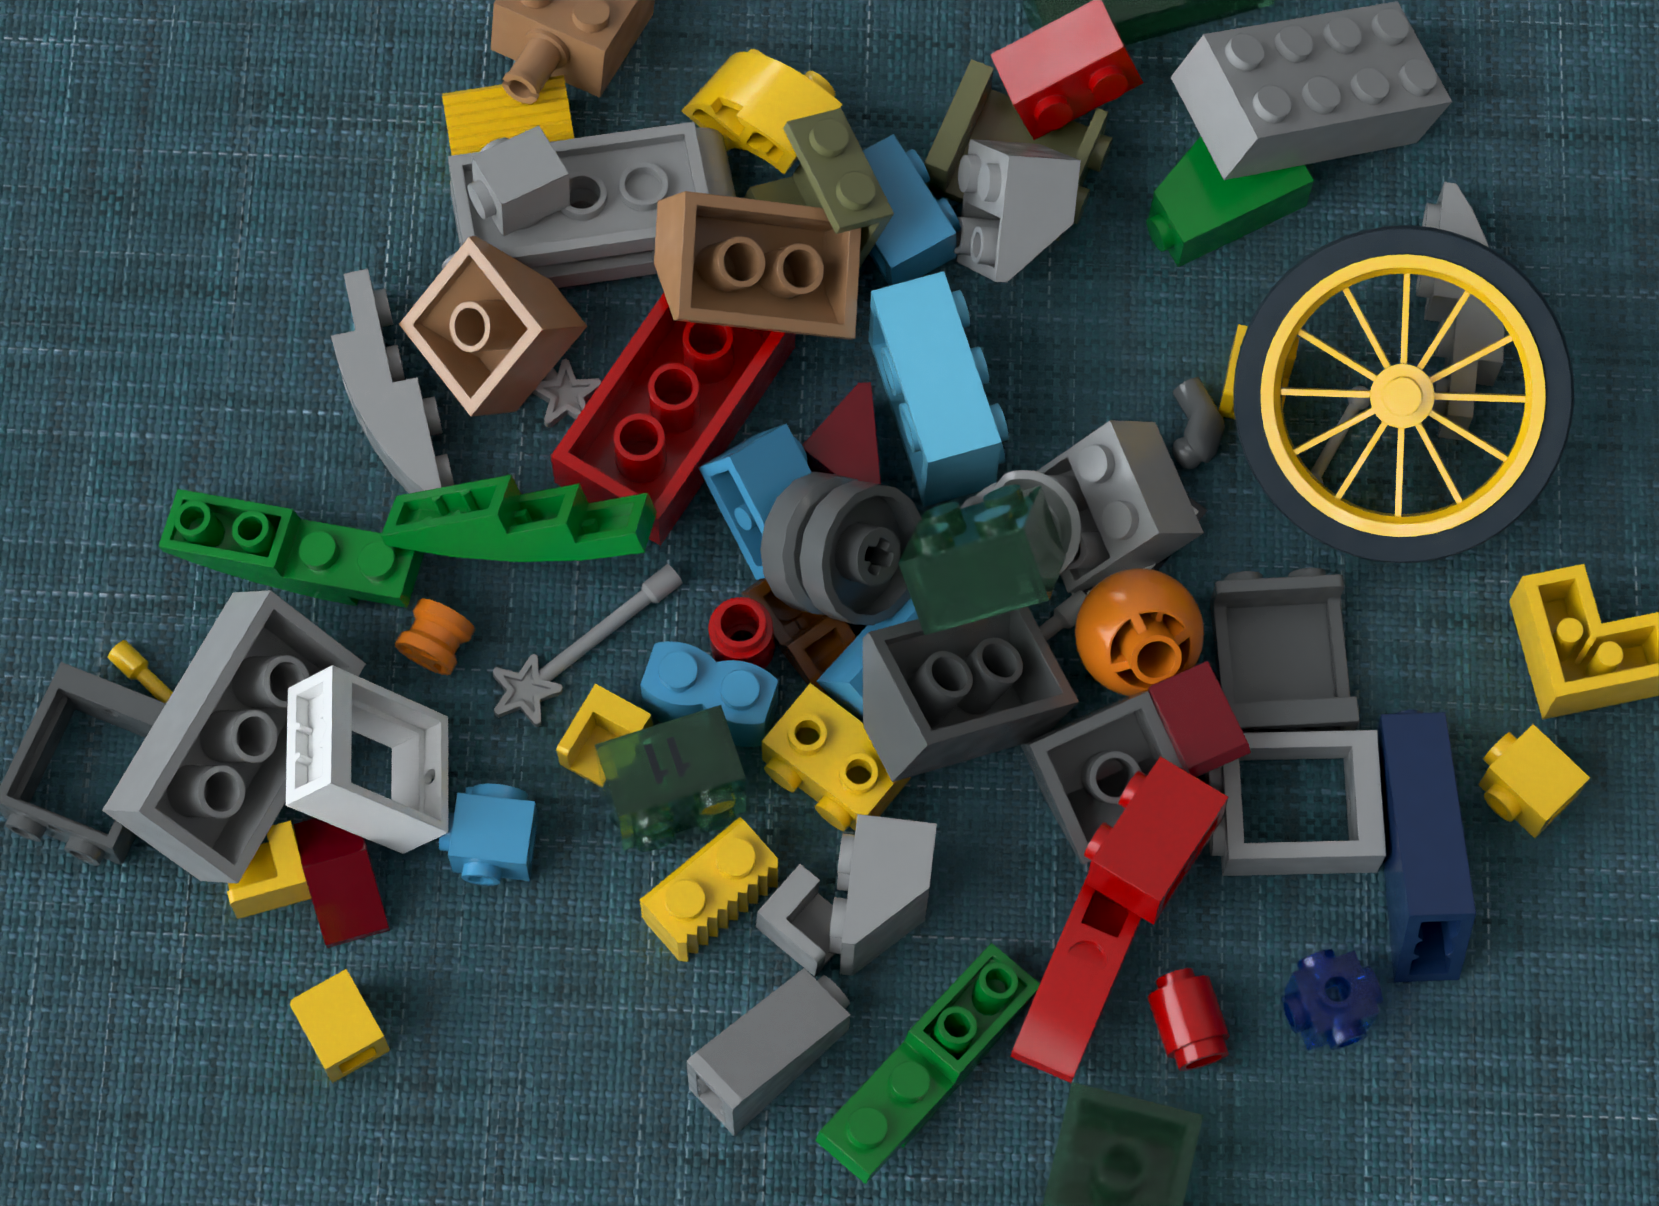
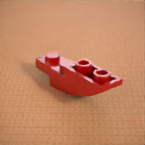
(1076, 984)

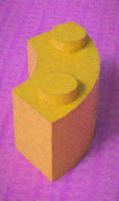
(753, 101)

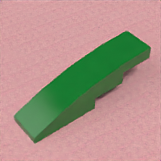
(500, 524)

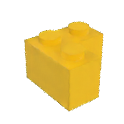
(1573, 655)

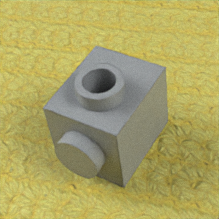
(518, 181)

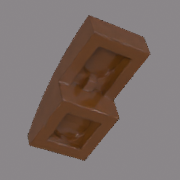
(804, 638)

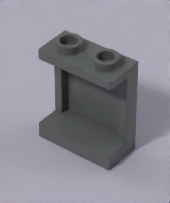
(1283, 651)

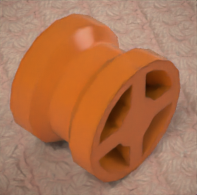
(435, 636)

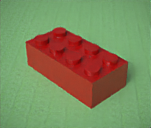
(667, 411)

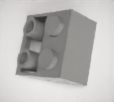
(1012, 204)
(1126, 501)
(887, 885)

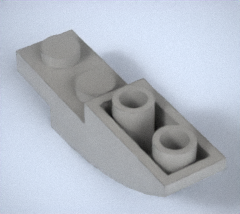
(1473, 326)
(384, 402)

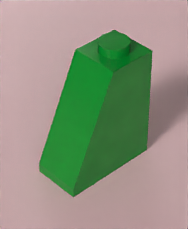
(1201, 211)

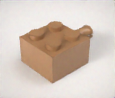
(565, 38)

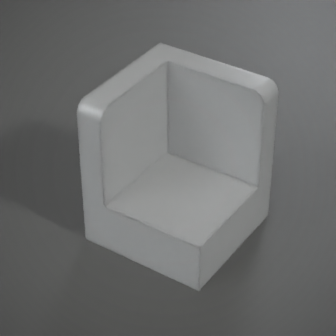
(799, 920)

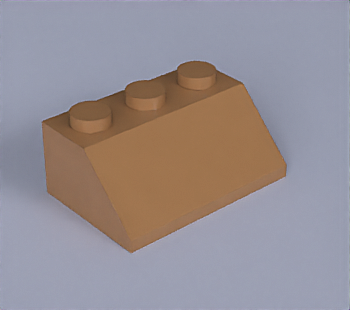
(756, 265)

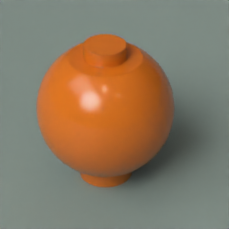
(1138, 630)

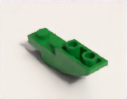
(288, 552)
(928, 1064)

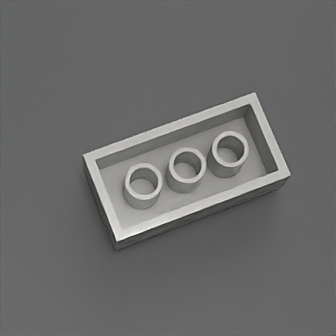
(1310, 89)
(218, 751)

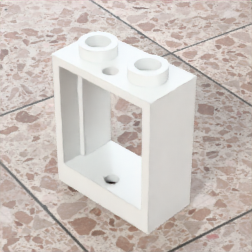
(318, 760)

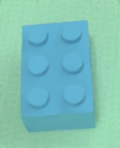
(936, 387)

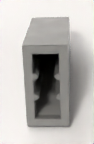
(768, 1048)

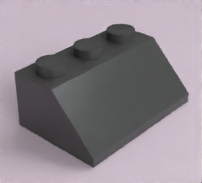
(959, 691)

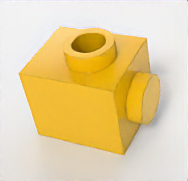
(1530, 780)

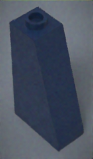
(1425, 849)

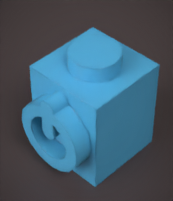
(491, 834)

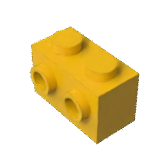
(830, 759)

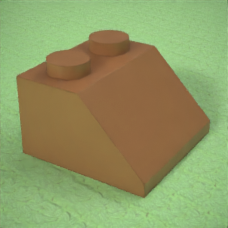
(491, 328)

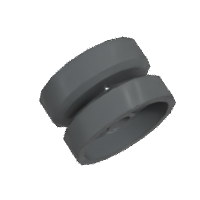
(838, 547)

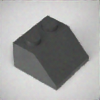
(1092, 761)

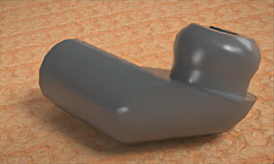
(1203, 428)

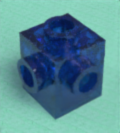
(1319, 1017)

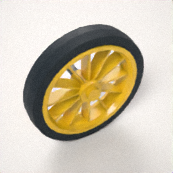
(1403, 394)

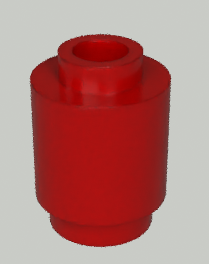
(742, 619)
(1189, 1019)

